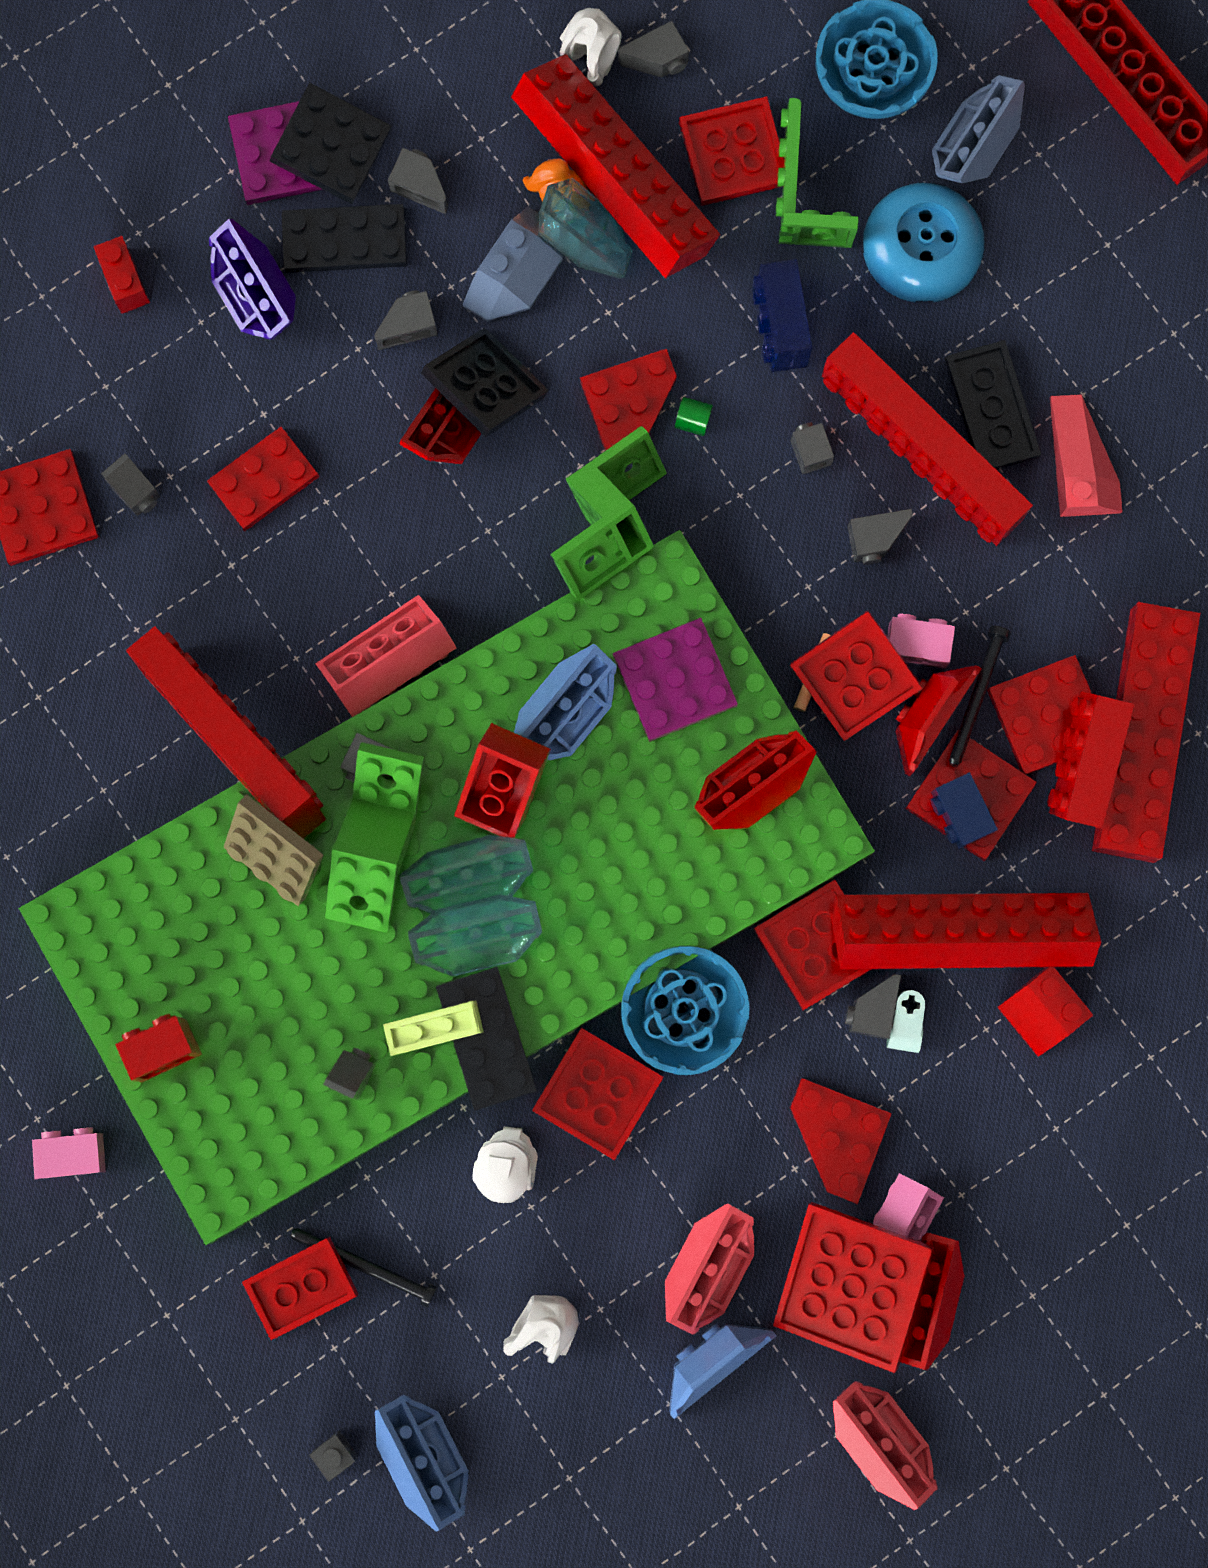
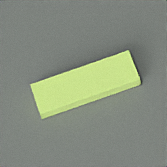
(433, 1028)

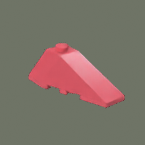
(1083, 468)

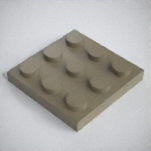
(272, 850)

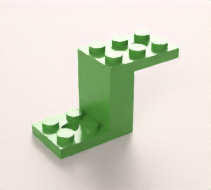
(616, 529)
(374, 837)

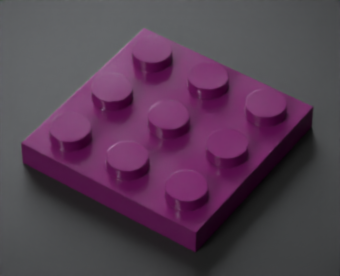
(254, 141)
(675, 679)

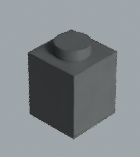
(811, 447)
(333, 1456)

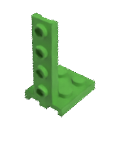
(810, 225)

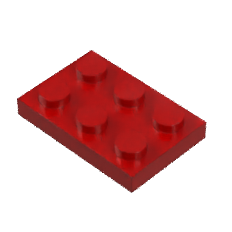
(263, 478)
(300, 1288)

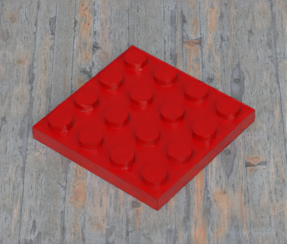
(853, 1286)

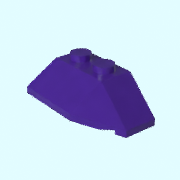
(250, 282)

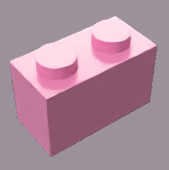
(922, 641)
(68, 1154)
(908, 1208)

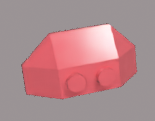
(709, 1268)
(884, 1444)

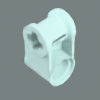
(907, 1028)

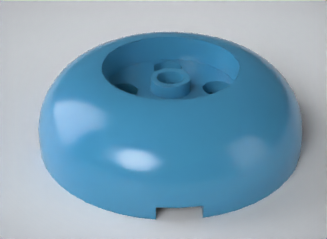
(883, 27)
(898, 264)
(701, 1043)

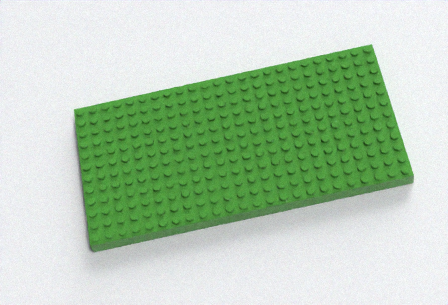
(285, 990)

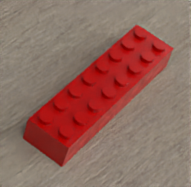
(1134, 79)
(615, 165)
(924, 440)
(1157, 682)
(227, 732)
(965, 930)

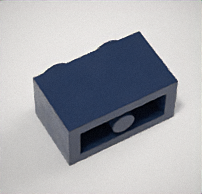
(963, 811)

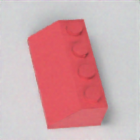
(386, 655)

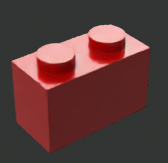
(121, 274)

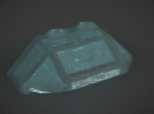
(583, 229)
(466, 872)
(475, 934)

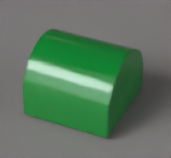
(693, 416)

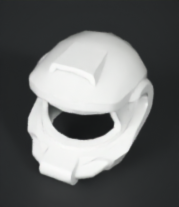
(594, 35)
(505, 1166)
(545, 1320)

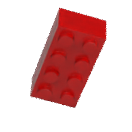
(1090, 759)

